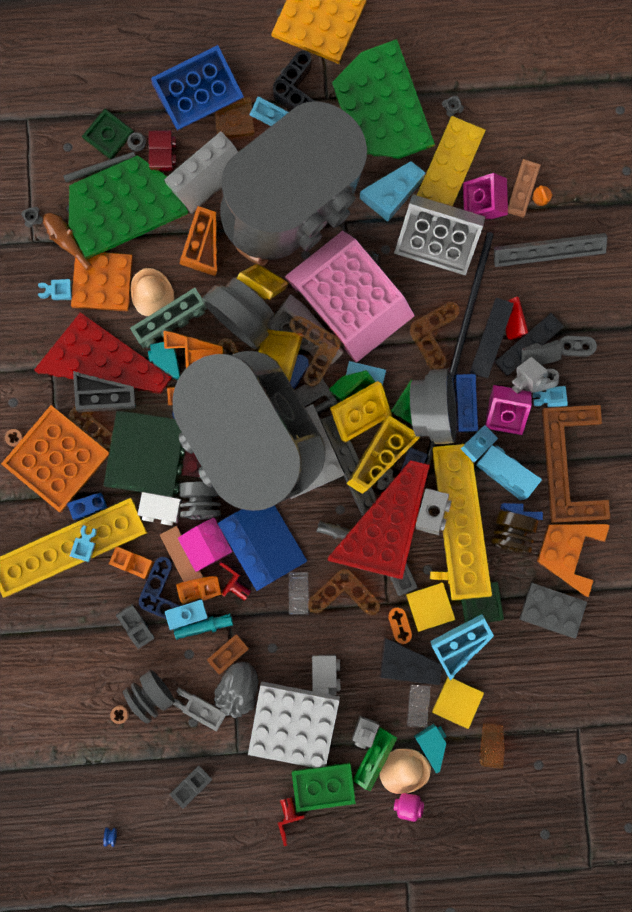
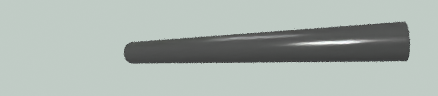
(97, 167)

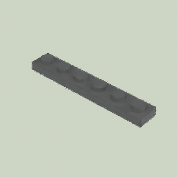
(550, 250)

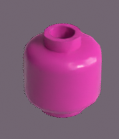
(409, 807)

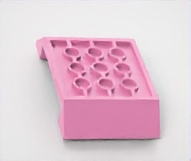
(351, 295)

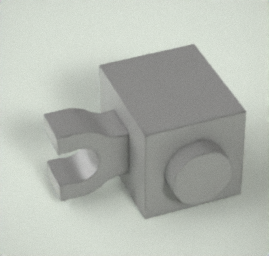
(530, 375)
(365, 732)

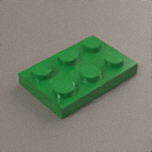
(323, 787)

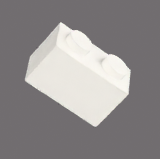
(160, 508)

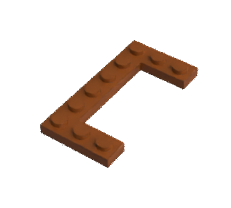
(556, 461)

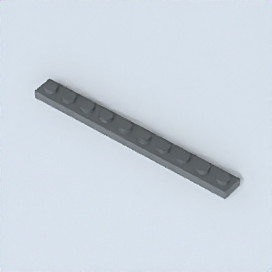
(348, 461)

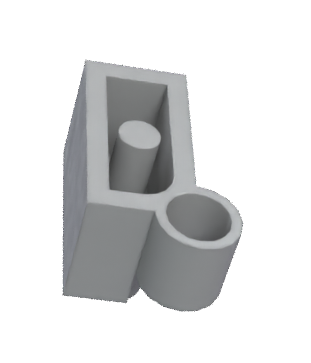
(324, 674)

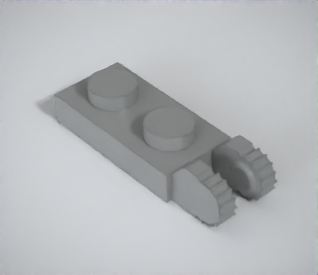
(200, 710)

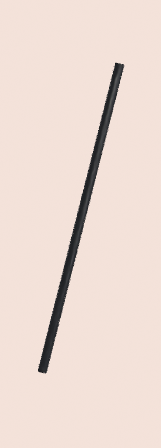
(465, 326)

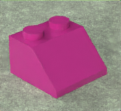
(486, 196)
(508, 410)
(205, 544)

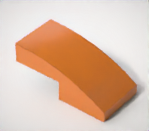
(131, 562)
(198, 588)

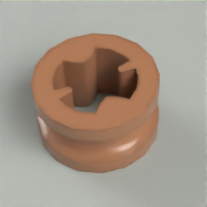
(12, 432)
(113, 714)

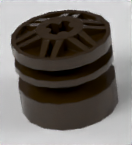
(514, 532)

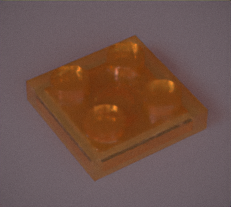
(235, 119)

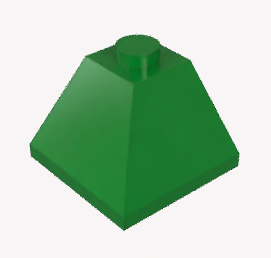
(351, 384)

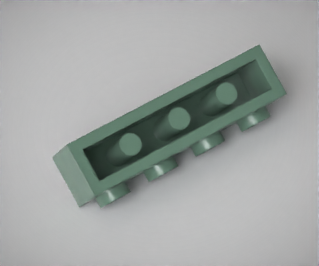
(169, 318)

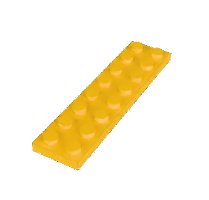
(463, 527)
(52, 553)

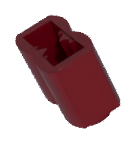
(161, 150)

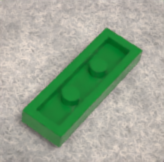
(375, 759)

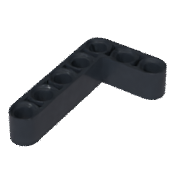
(290, 85)

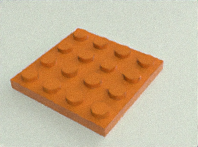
(55, 458)

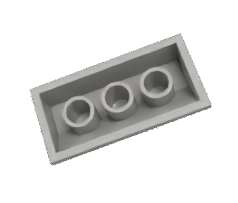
(202, 173)

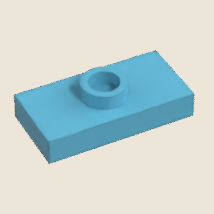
(376, 373)
(479, 443)
(186, 614)

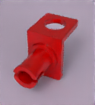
(234, 586)
(290, 816)

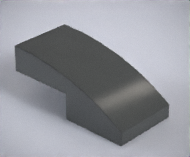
(543, 354)
(135, 626)
(190, 787)

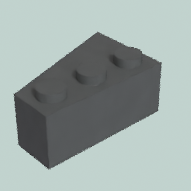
(101, 394)

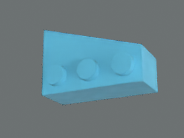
(392, 190)
(508, 472)
(461, 644)

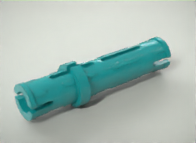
(210, 624)

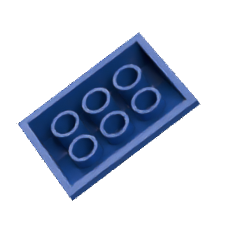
(197, 87)
(262, 544)

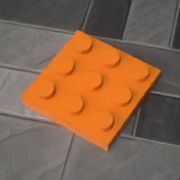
(105, 284)

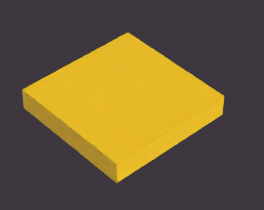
(430, 607)
(457, 702)

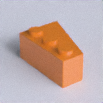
(200, 245)

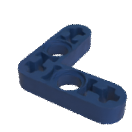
(156, 593)

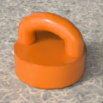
(542, 195)

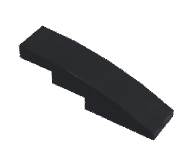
(491, 337)

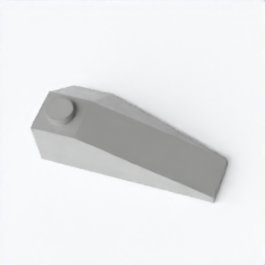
(292, 307)

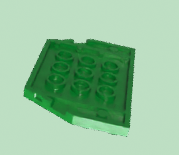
(384, 102)
(120, 206)

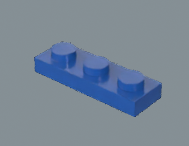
(466, 403)

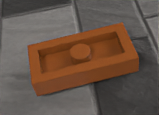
(227, 654)

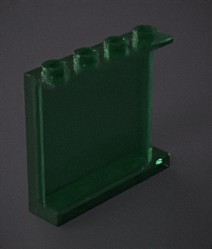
(144, 454)

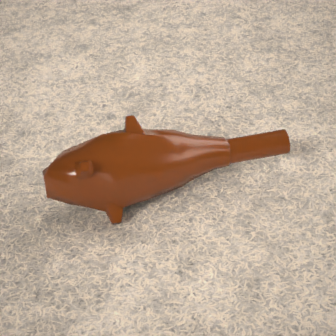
(63, 236)

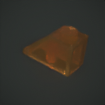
(492, 746)

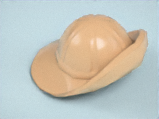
(150, 291)
(405, 771)

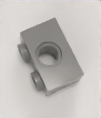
(431, 500)

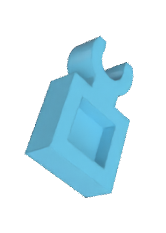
(58, 289)
(553, 397)
(83, 547)

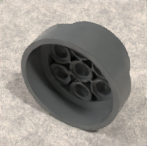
(240, 311)
(434, 407)

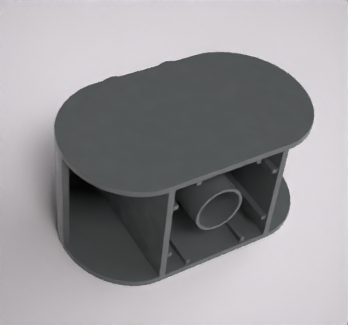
(293, 181)
(247, 429)

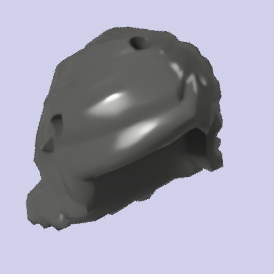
(237, 690)

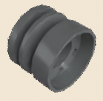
(200, 501)
(146, 698)

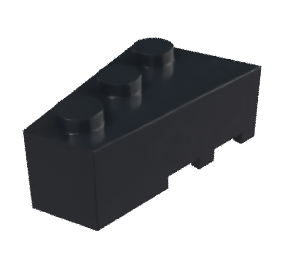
(407, 665)

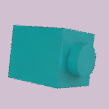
(165, 359)
(433, 745)

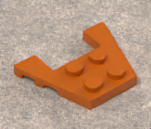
(194, 350)
(562, 550)

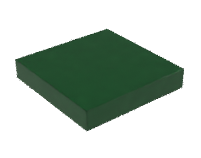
(107, 134)
(487, 606)

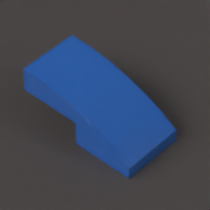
(518, 508)

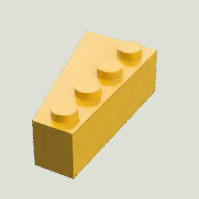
(384, 450)

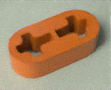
(404, 624)

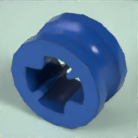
(110, 837)

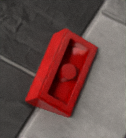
(516, 324)

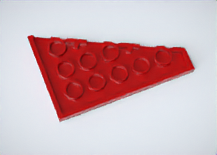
(99, 354)
(385, 531)

